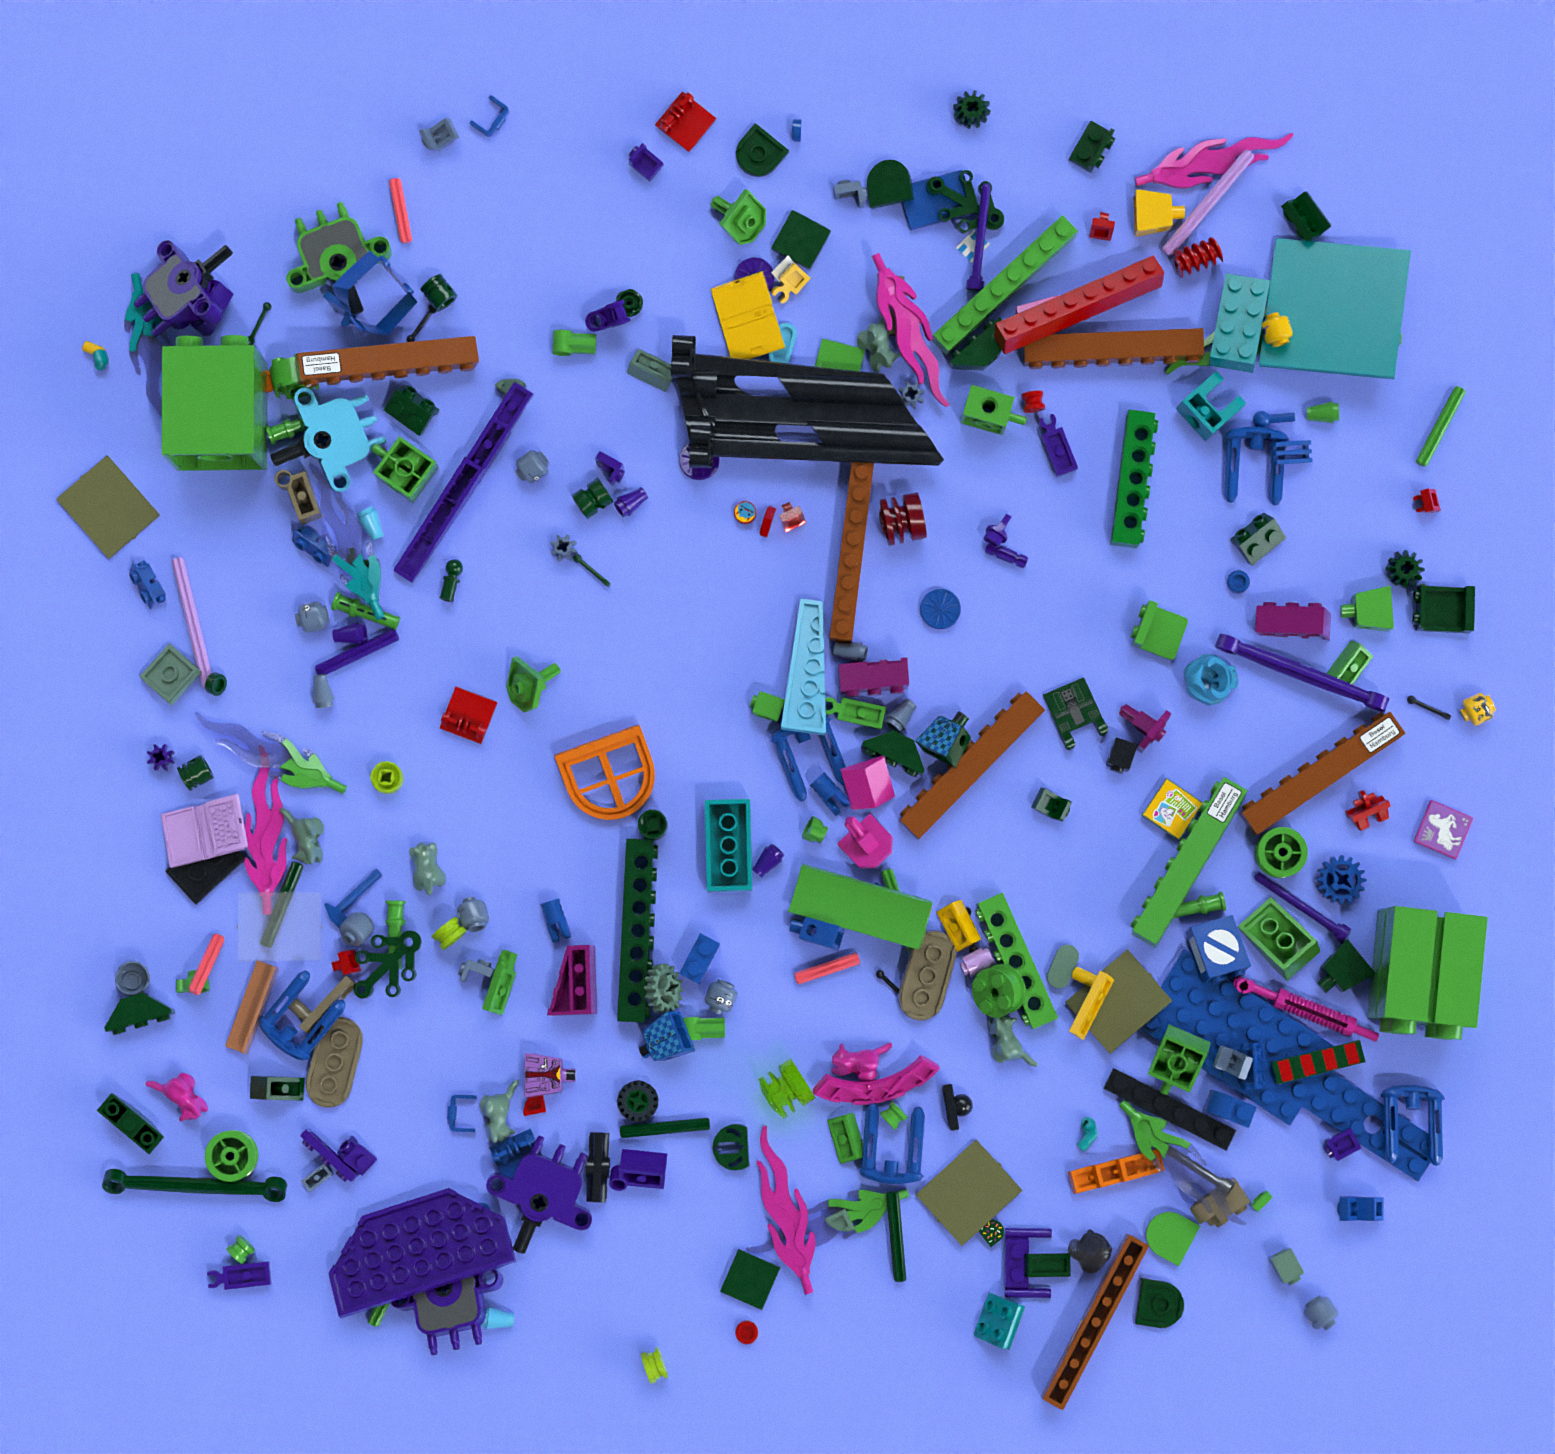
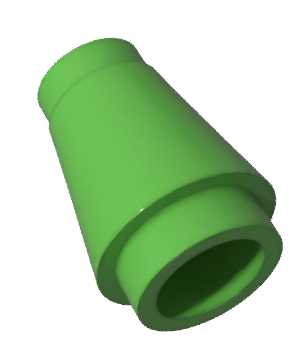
(1324, 412)

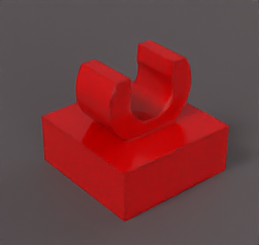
(1102, 227)
(1429, 500)
(346, 962)

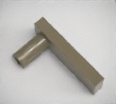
(309, 1018)

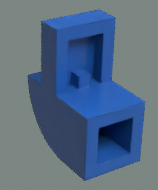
(1229, 1108)
(1360, 1208)

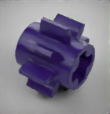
(161, 763)

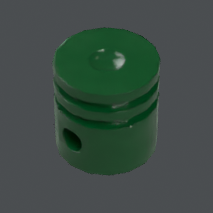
(439, 292)
(195, 772)

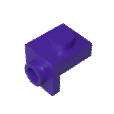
(644, 162)
(356, 1155)

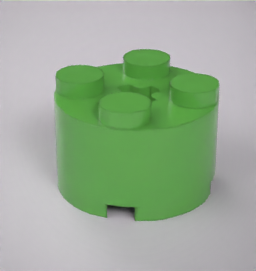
(285, 378)

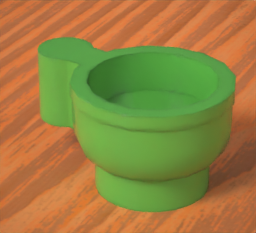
(814, 830)
(183, 984)

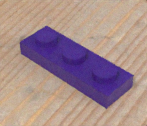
(328, 1156)

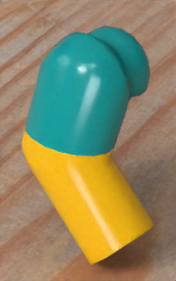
(99, 354)

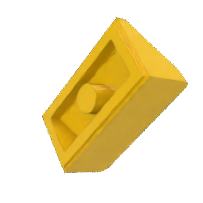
(958, 925)

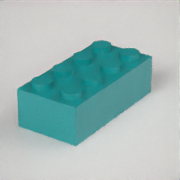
(1239, 323)
(728, 845)

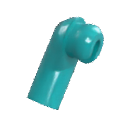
(1089, 1133)

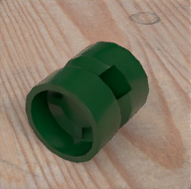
(592, 498)
(652, 825)

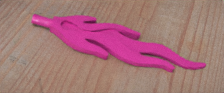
(1200, 160)
(907, 315)
(265, 836)
(790, 1220)

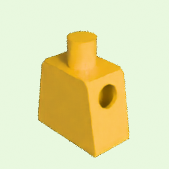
(1154, 212)

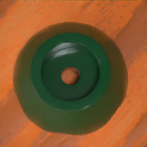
(636, 301)

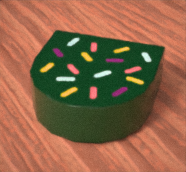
(992, 1232)

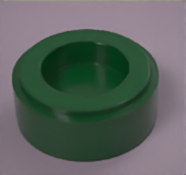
(215, 684)

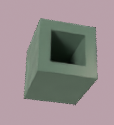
(1286, 1266)

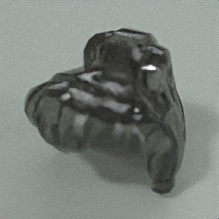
(1090, 1251)

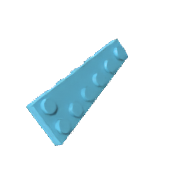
(805, 691)

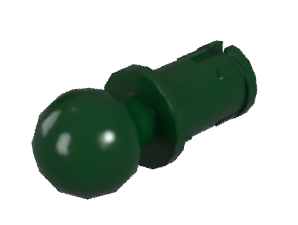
(454, 569)

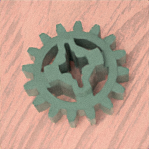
(663, 988)

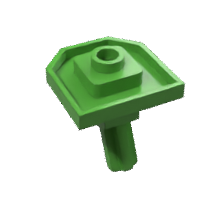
(742, 218)
(526, 684)

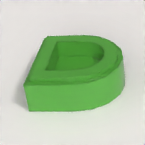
(1260, 1201)

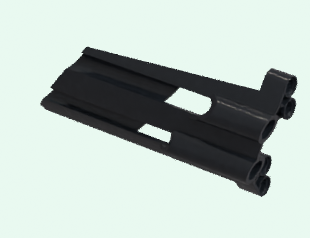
(850, 411)

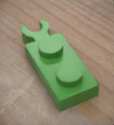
(858, 712)

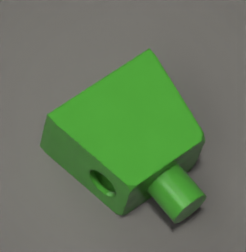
(1370, 610)

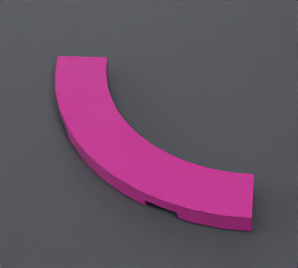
(876, 1090)

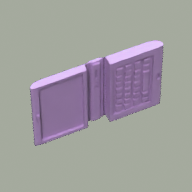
(204, 831)

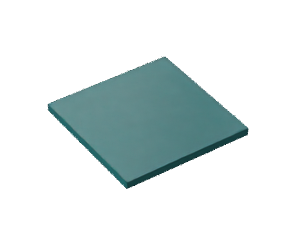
(1340, 306)

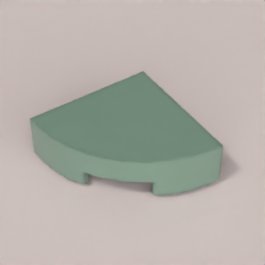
(504, 385)
(840, 1221)

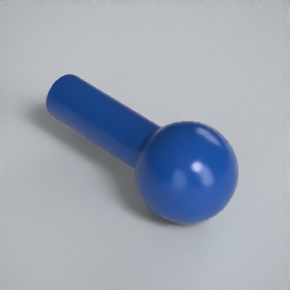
(1263, 419)

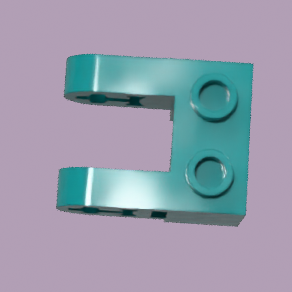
(1202, 414)

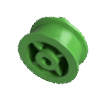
(1268, 855)
(998, 990)
(244, 1152)

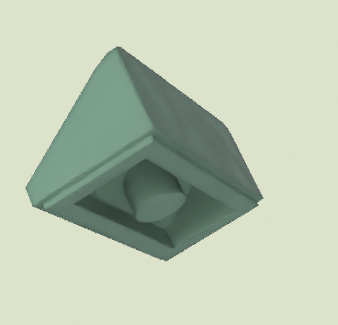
(650, 370)

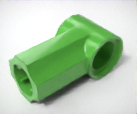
(567, 342)
(705, 1028)

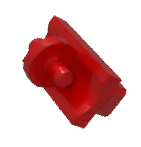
(1367, 806)

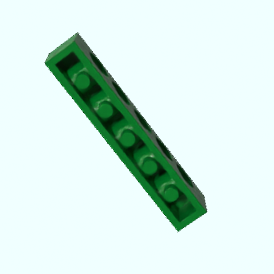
(1120, 533)

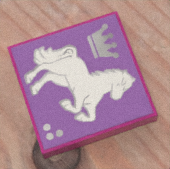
(1443, 829)

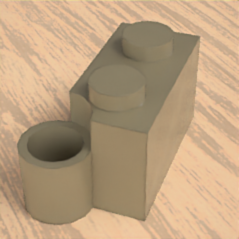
(301, 495)
(1236, 1200)

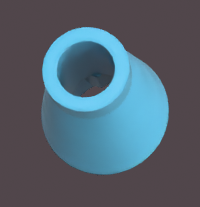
(370, 522)
(497, 1319)

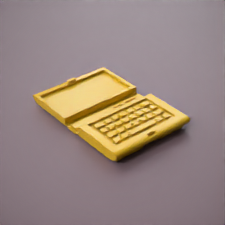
(748, 317)

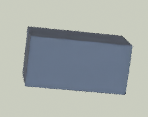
(317, 1177)

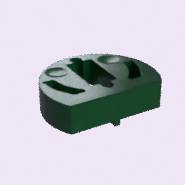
(726, 1158)

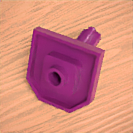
(1146, 725)

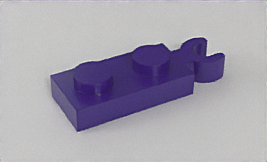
(1057, 448)
(242, 1275)

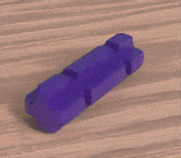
(1007, 555)

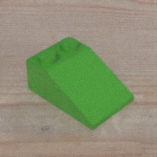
(1279, 938)

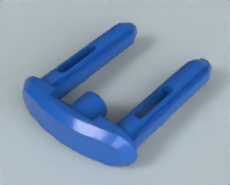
(1256, 437)
(794, 778)
(283, 1038)
(1413, 1094)
(890, 1173)

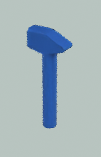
(336, 913)

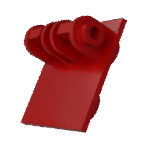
(685, 121)
(468, 715)

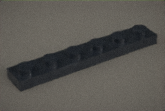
(1169, 1109)

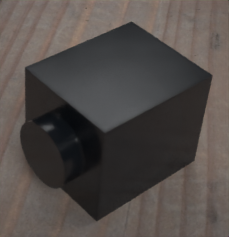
(1121, 755)

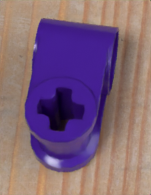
(610, 315)

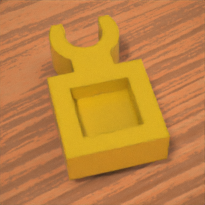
(792, 280)

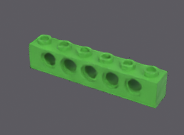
(999, 905)

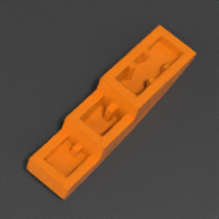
(1113, 1172)

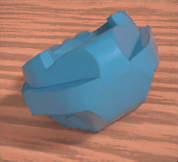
(1209, 679)

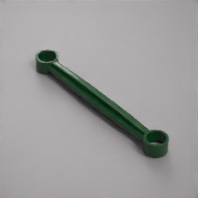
(194, 1185)

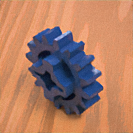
(1333, 872)

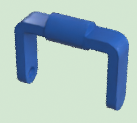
(498, 122)
(452, 1113)

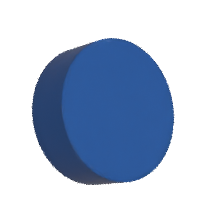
(796, 130)
(1238, 581)

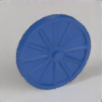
(940, 608)

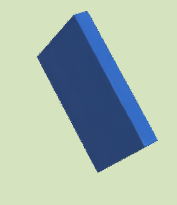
(925, 207)

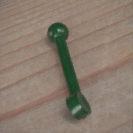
(266, 307)
(577, 558)

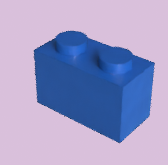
(699, 958)

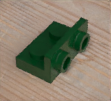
(1091, 146)

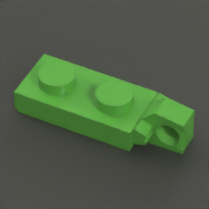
(501, 983)

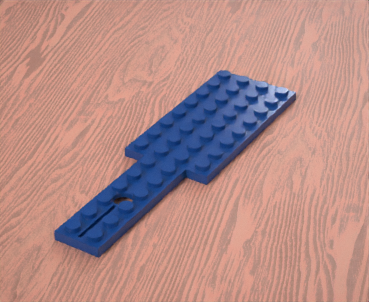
(1233, 1018)

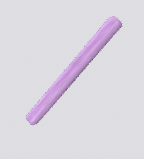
(1208, 202)
(191, 618)

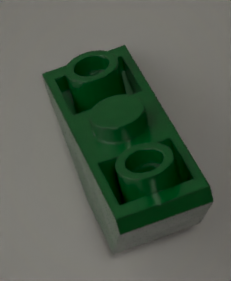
(980, 352)
(896, 751)
(137, 1011)
(131, 1122)

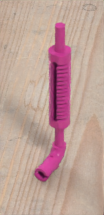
(1308, 1009)

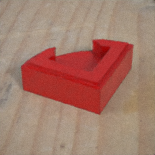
(767, 521)
(534, 1105)

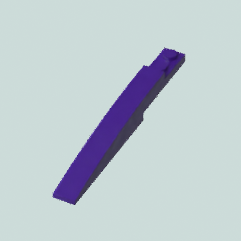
(463, 482)

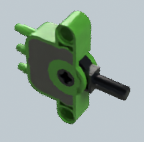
(326, 246)

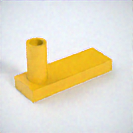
(1100, 986)

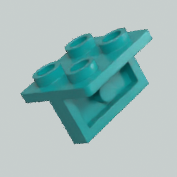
(999, 1321)

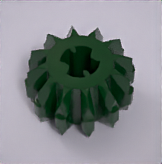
(976, 116)
(1411, 576)

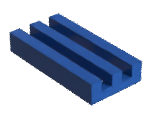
(1305, 451)

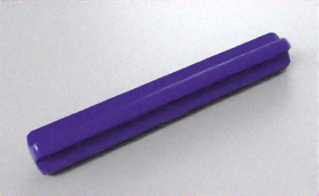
(357, 652)

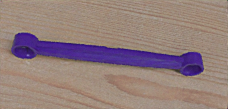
(1308, 675)

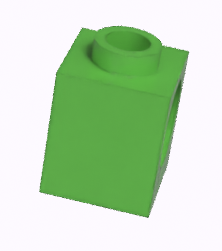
(767, 706)

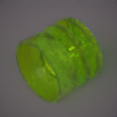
(786, 1088)

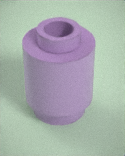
(976, 962)

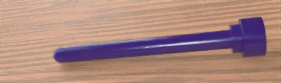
(975, 280)
(1339, 931)

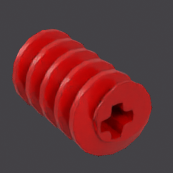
(1197, 255)

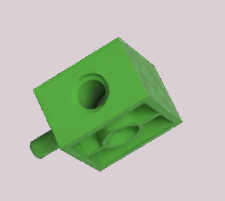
(998, 403)
(404, 468)
(1178, 1059)

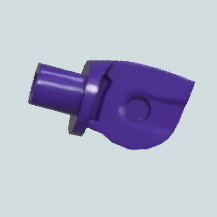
(995, 534)

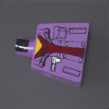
(545, 1075)

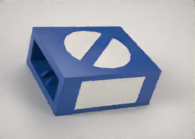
(1218, 949)

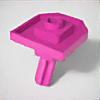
(866, 842)

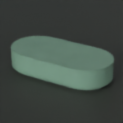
(1062, 966)

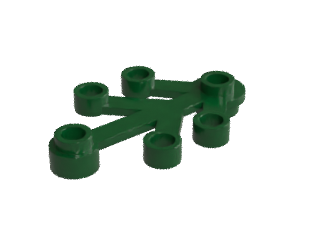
(968, 203)
(390, 963)

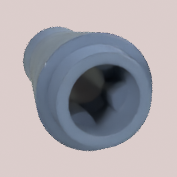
(851, 651)
(322, 692)
(899, 718)

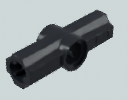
(597, 1167)

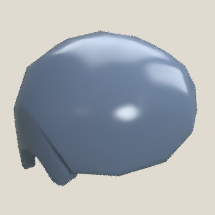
(132, 978)

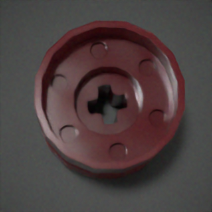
(903, 519)

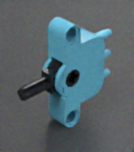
(344, 435)

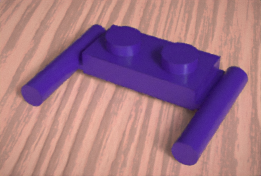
(1015, 1249)

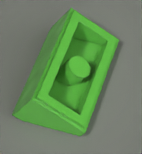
(1350, 662)
(846, 1137)

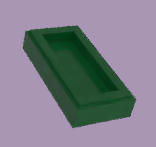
(1047, 1265)

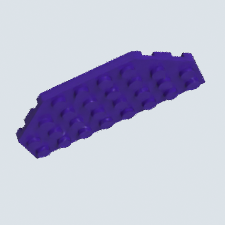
(417, 1250)

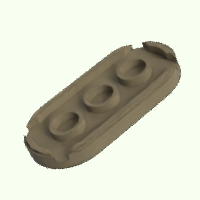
(927, 976)
(334, 1064)

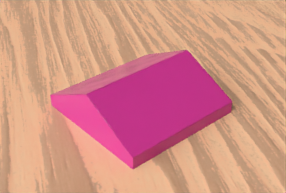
(868, 783)

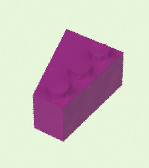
(1293, 620)
(874, 677)
(576, 983)

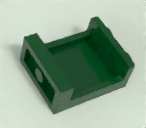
(1444, 609)

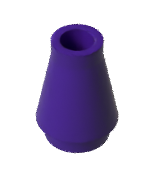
(630, 502)
(353, 633)
(768, 860)

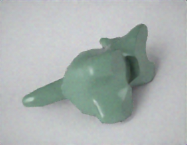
(877, 342)
(306, 834)
(426, 870)
(1006, 1045)
(496, 1111)

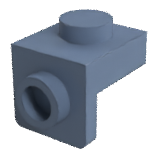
(439, 135)
(849, 189)
(481, 967)
(1233, 1062)

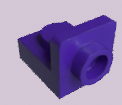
(608, 463)
(1342, 1145)

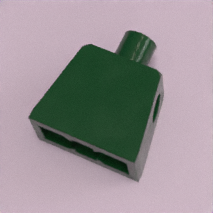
(1344, 968)

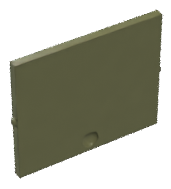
(108, 507)
(1128, 1005)
(969, 1192)

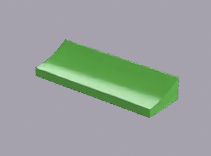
(861, 906)

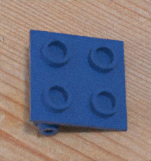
(510, 1151)

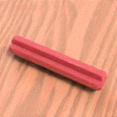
(400, 210)
(206, 964)
(827, 968)

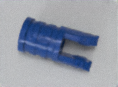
(826, 789)
(554, 914)

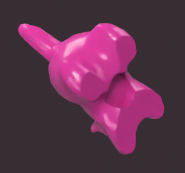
(862, 1063)
(181, 1093)

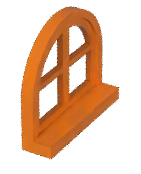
(600, 747)

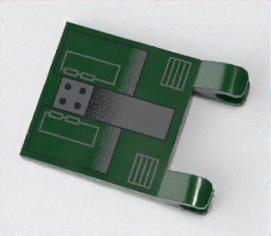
(1073, 708)

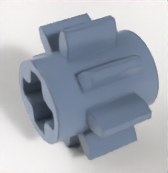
(914, 390)
(557, 545)

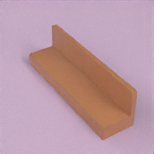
(252, 1007)

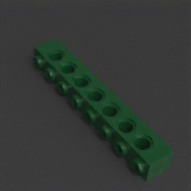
(634, 849)

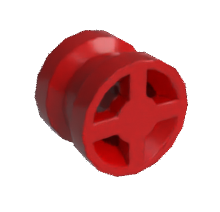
(1033, 401)

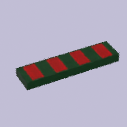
(1318, 1062)

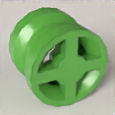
(893, 1115)
(240, 1249)

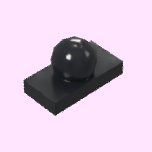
(960, 1106)

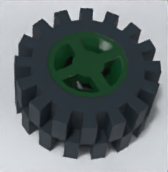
(631, 1101)

